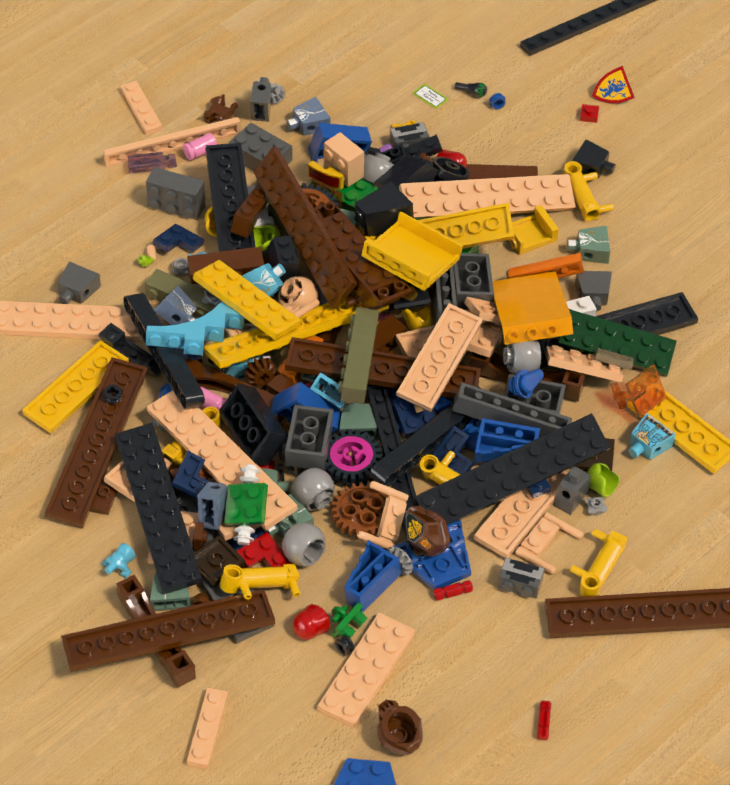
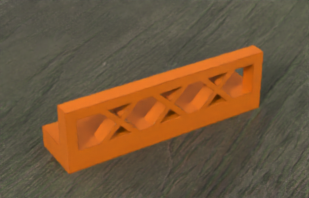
(563, 266)

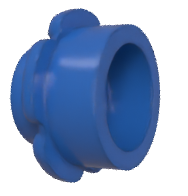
(497, 101)

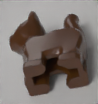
(219, 110)

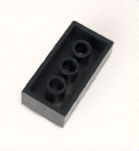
(253, 424)

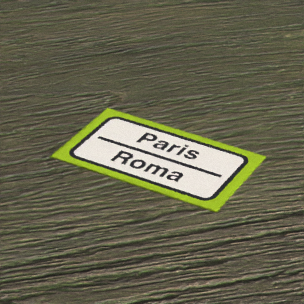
(430, 96)

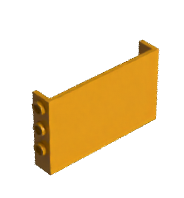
(532, 308)

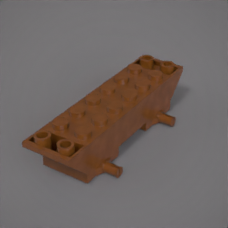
(375, 284)

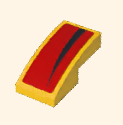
(329, 176)

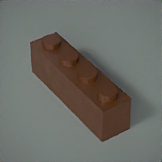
(482, 171)
(239, 260)
(386, 334)

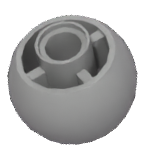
(375, 167)
(522, 356)
(313, 489)
(303, 544)

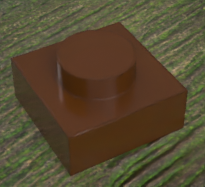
(200, 536)

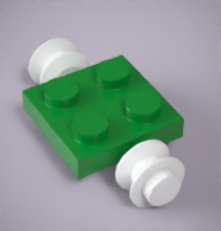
(246, 504)

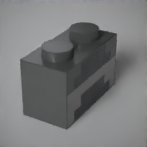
(408, 134)
(521, 578)

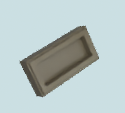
(614, 358)

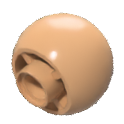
(297, 291)

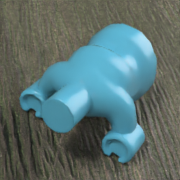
(119, 560)

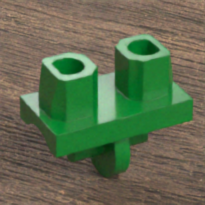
(355, 616)

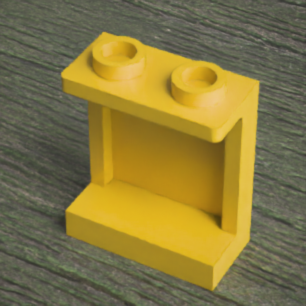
(534, 231)

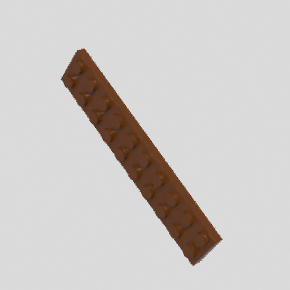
(305, 228)
(385, 368)
(95, 444)
(638, 612)
(167, 630)

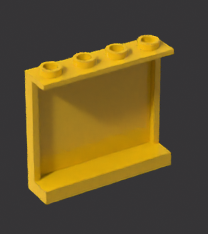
(413, 251)

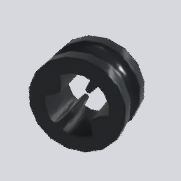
(112, 399)
(344, 645)

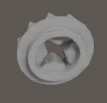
(279, 93)
(405, 561)

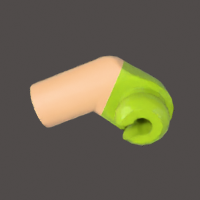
(146, 260)

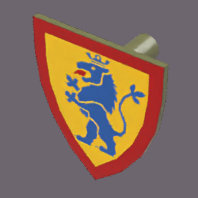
(614, 87)

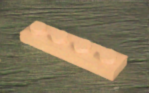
(141, 108)
(207, 728)

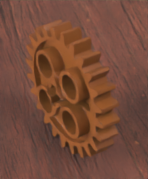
(366, 509)

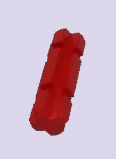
(453, 590)
(544, 720)

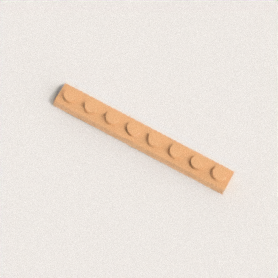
(171, 141)

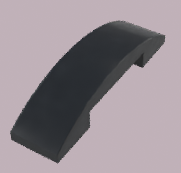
(116, 339)

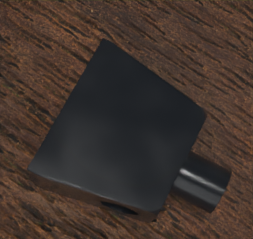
(593, 159)

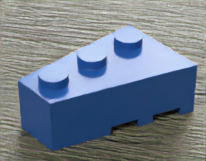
(324, 131)
(302, 395)
(500, 437)
(372, 576)

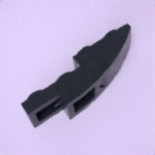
(429, 146)

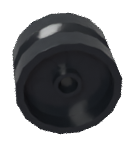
(449, 170)

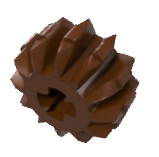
(260, 372)

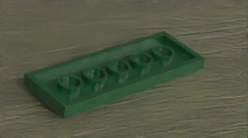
(642, 346)

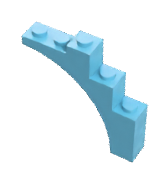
(192, 334)

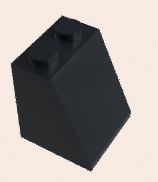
(408, 170)
(381, 209)
(282, 252)

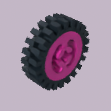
(364, 454)

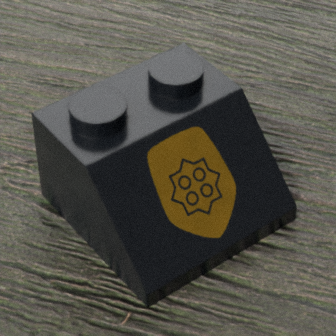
(416, 298)

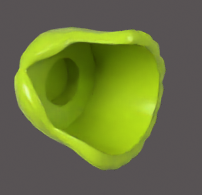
(264, 235)
(603, 480)

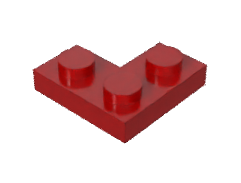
(263, 549)

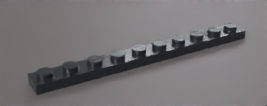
(580, 24)
(389, 440)

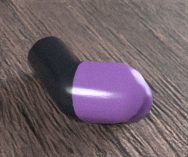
(372, 151)

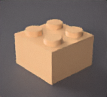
(345, 158)

